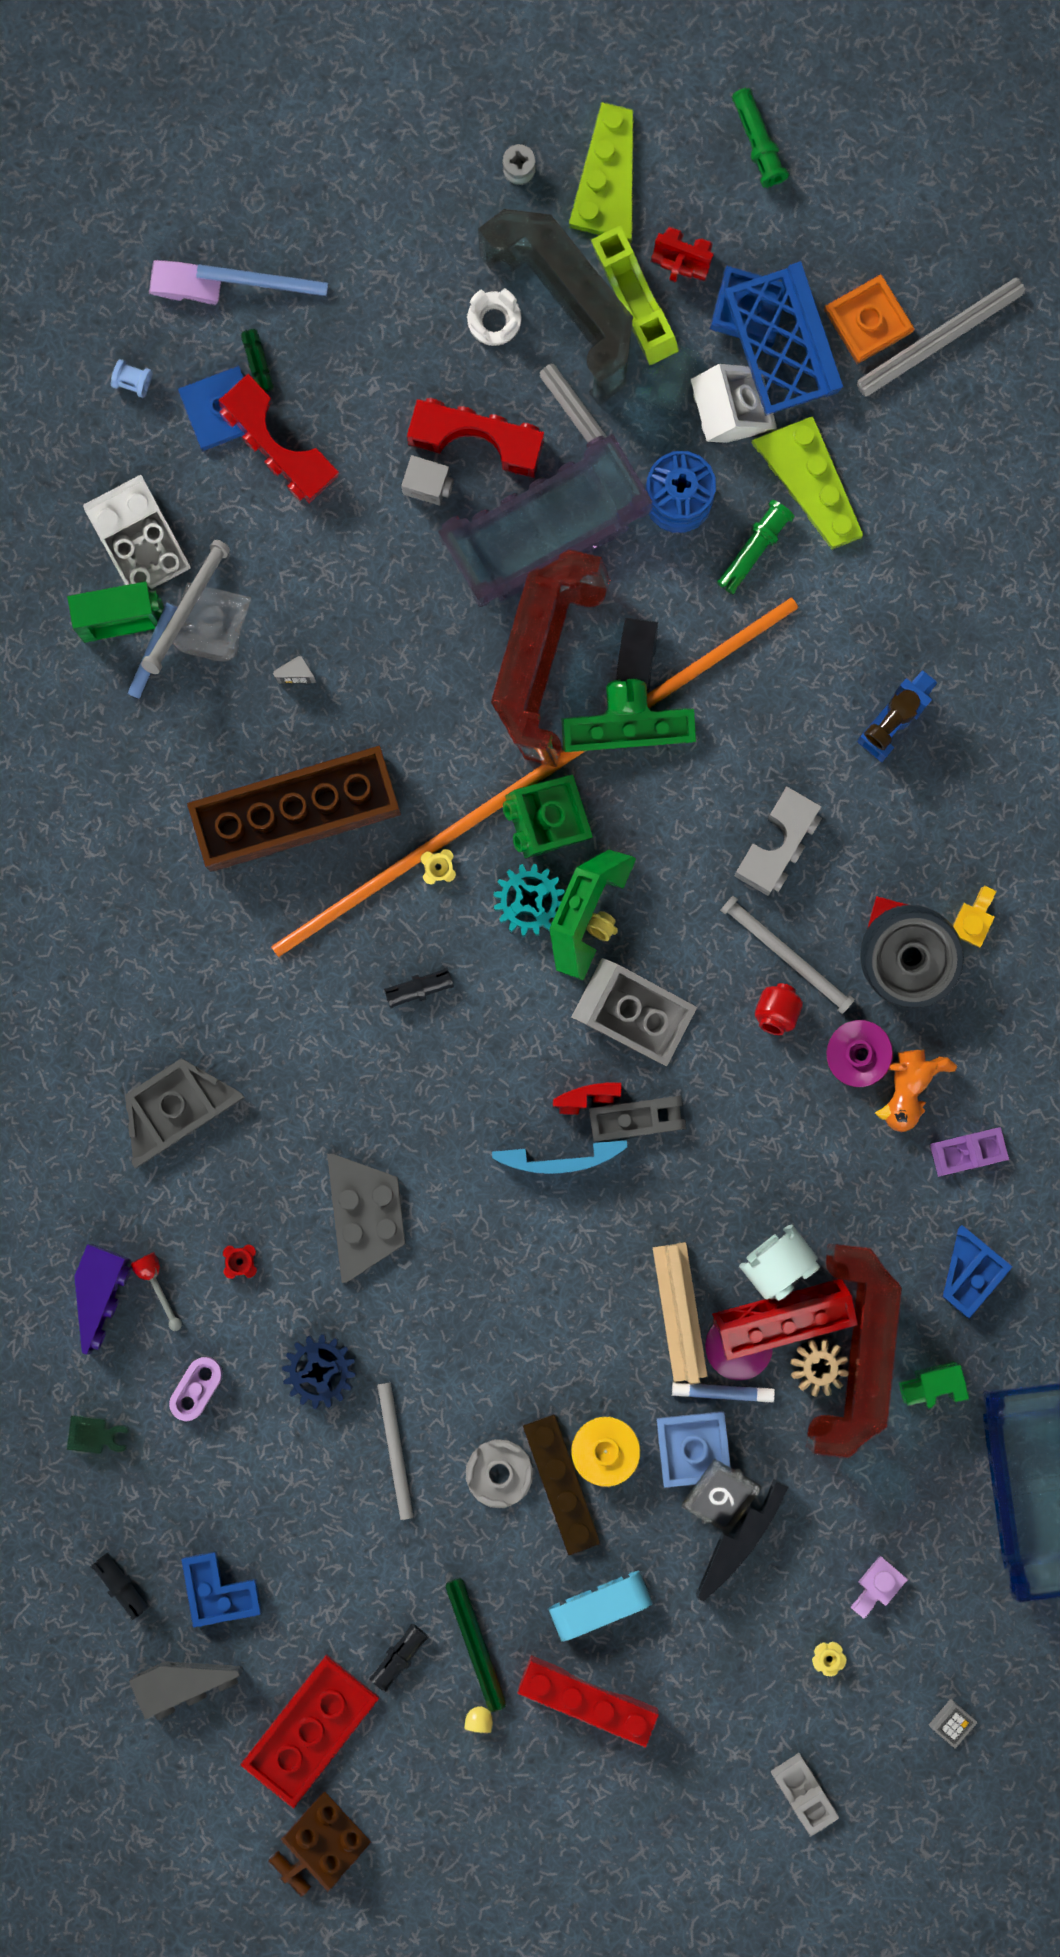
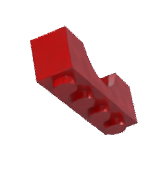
(437, 425)
(305, 470)
(588, 1703)

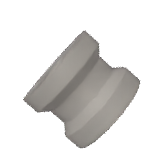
(519, 172)

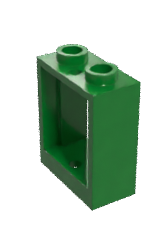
(115, 611)

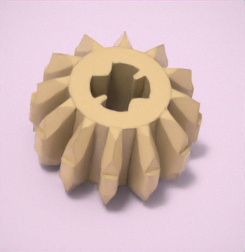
(825, 1377)

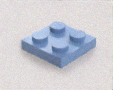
(690, 1446)

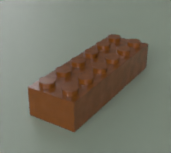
(293, 809)

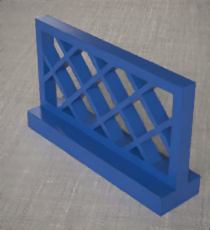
(810, 330)

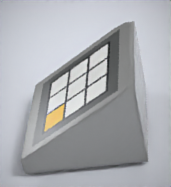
(294, 672)
(952, 1723)

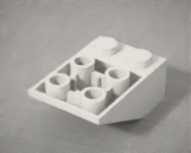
(136, 534)

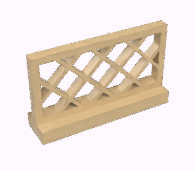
(680, 1312)

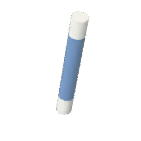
(723, 1392)

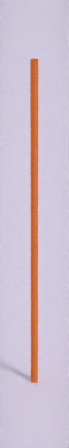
(530, 779)

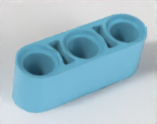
(598, 1608)

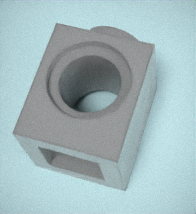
(427, 480)

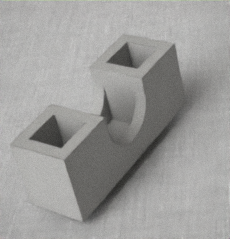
(765, 868)

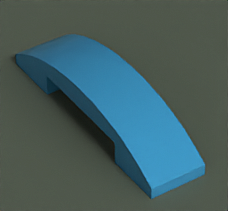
(518, 1159)

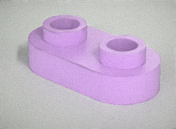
(195, 1387)

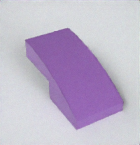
(969, 1151)

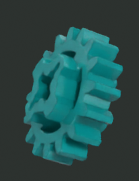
(516, 909)

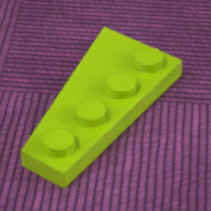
(606, 180)
(808, 473)

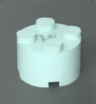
(780, 1263)

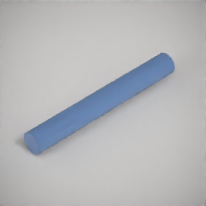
(142, 675)

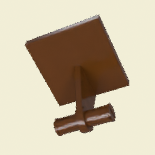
(324, 1844)

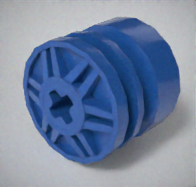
(677, 510)

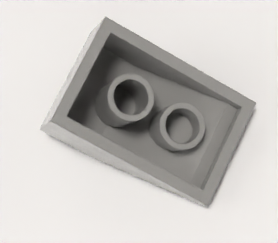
(634, 1011)

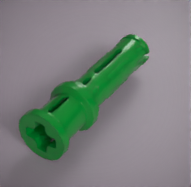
(764, 150)
(764, 534)

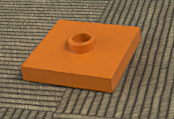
(869, 319)

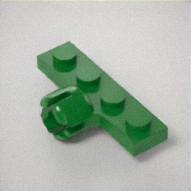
(628, 722)

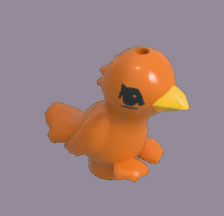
(911, 1077)

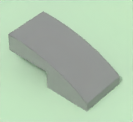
(804, 1794)

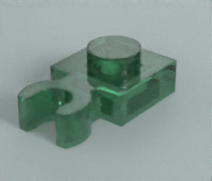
(90, 1434)

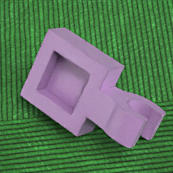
(880, 1584)

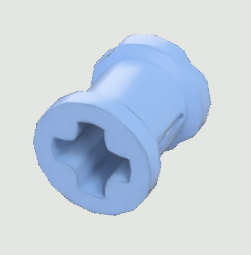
(131, 378)

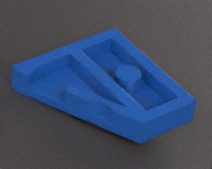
(972, 1273)

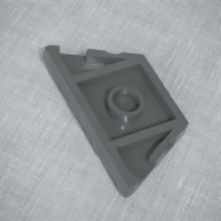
(173, 1107)
(364, 1215)

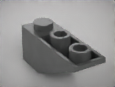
(175, 1682)

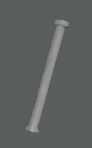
(153, 662)
(787, 954)

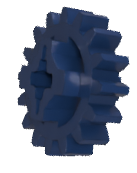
(323, 1387)

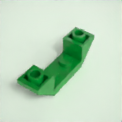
(577, 906)

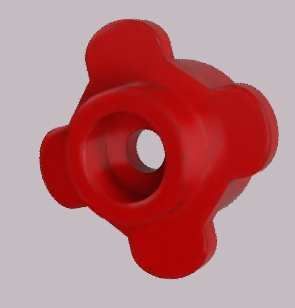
(246, 1268)

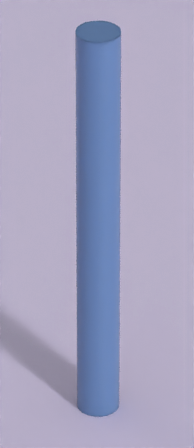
(261, 280)

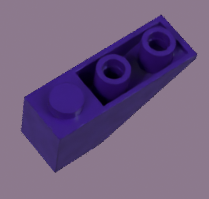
(96, 1285)

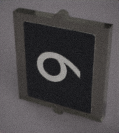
(721, 1496)

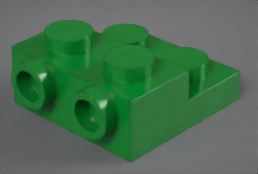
(547, 816)

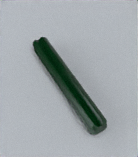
(475, 1645)

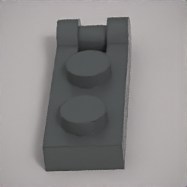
(636, 1119)

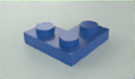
(210, 1599)

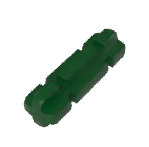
(257, 359)

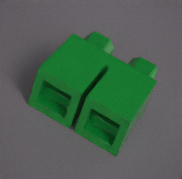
(934, 1382)

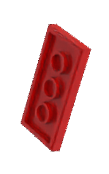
(309, 1731)

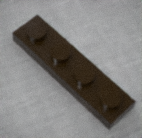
(561, 1484)

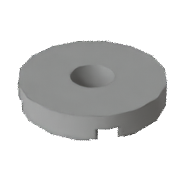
(499, 1494)

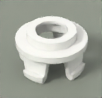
(502, 301)

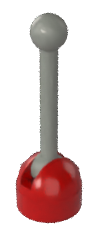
(148, 1269)

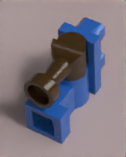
(905, 705)

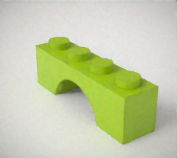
(633, 291)

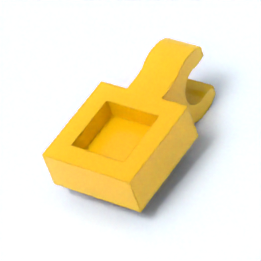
(973, 921)

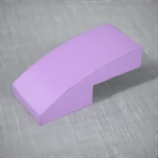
(179, 281)

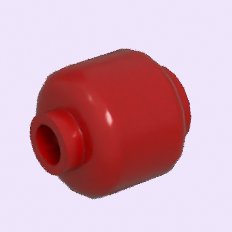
(778, 1009)

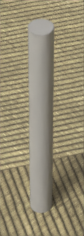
(395, 1451)

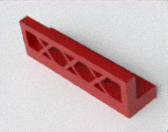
(784, 1320)

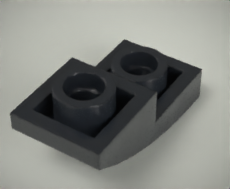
(637, 650)

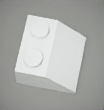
(730, 404)

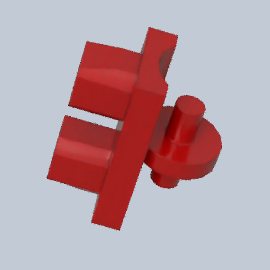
(682, 257)

